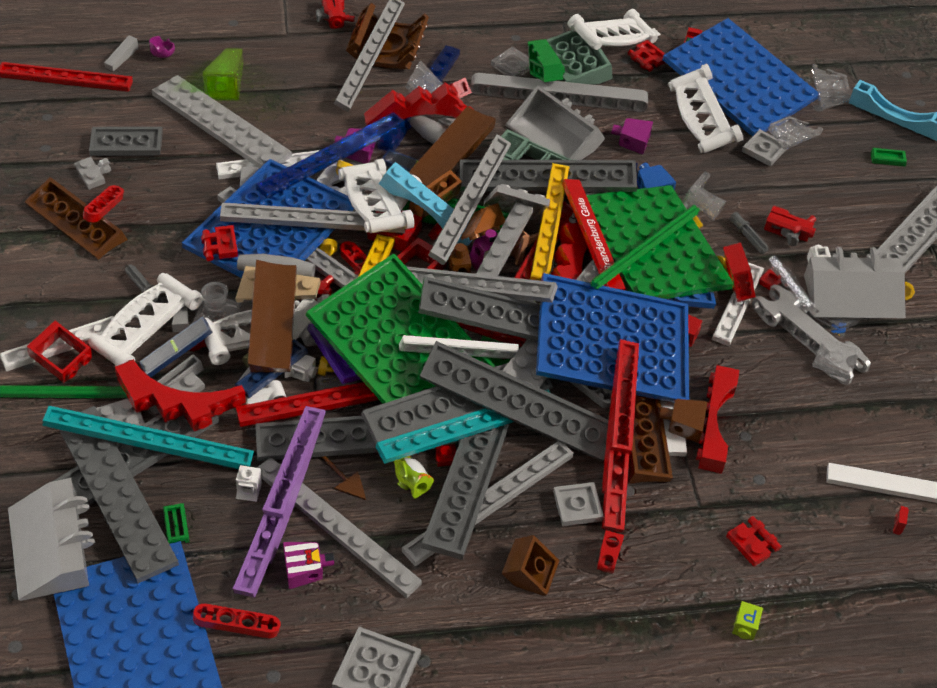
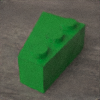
(544, 62)

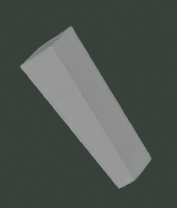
(122, 53)
(180, 320)
(188, 366)

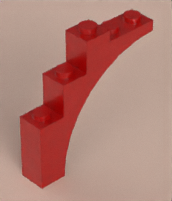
(419, 102)
(571, 252)
(171, 403)

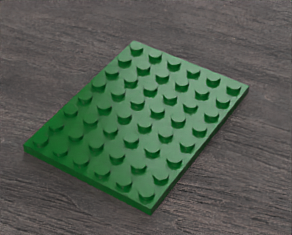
(674, 267)
(369, 321)

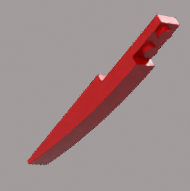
(619, 436)

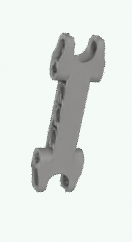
(788, 314)

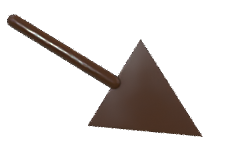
(350, 485)

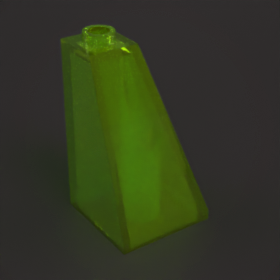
(224, 75)

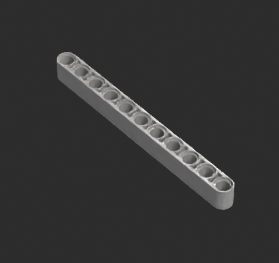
(577, 93)

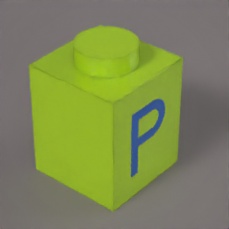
(747, 620)

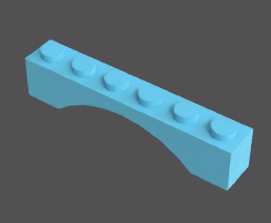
(870, 99)
(403, 184)

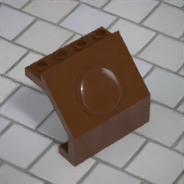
(400, 45)

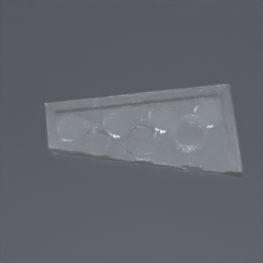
(797, 290)

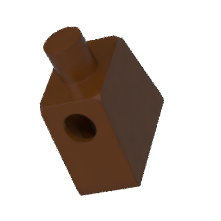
(459, 259)
(685, 418)

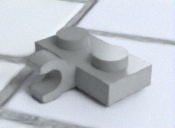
(91, 172)

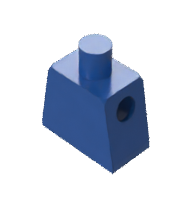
(654, 177)

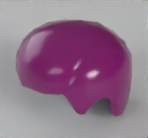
(161, 48)

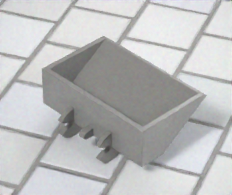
(556, 125)
(856, 286)
(49, 540)

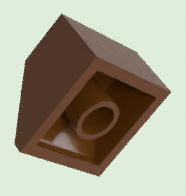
(530, 565)

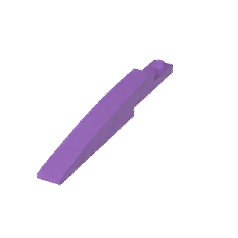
(280, 502)

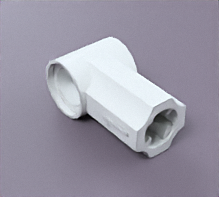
(271, 391)

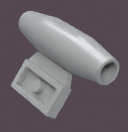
(429, 128)
(303, 267)

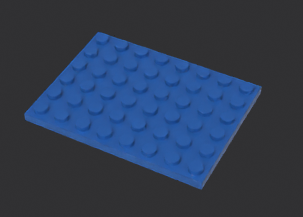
(746, 79)
(267, 238)
(583, 333)
(135, 631)

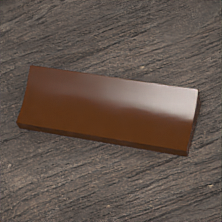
(454, 145)
(66, 212)
(272, 317)
(649, 454)

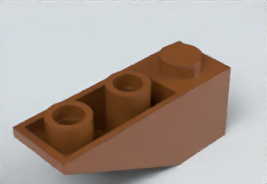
(483, 220)

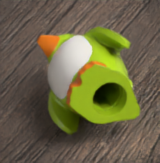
(413, 476)

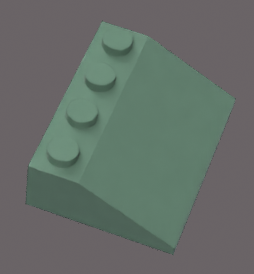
(580, 61)

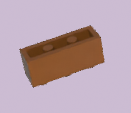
(445, 187)

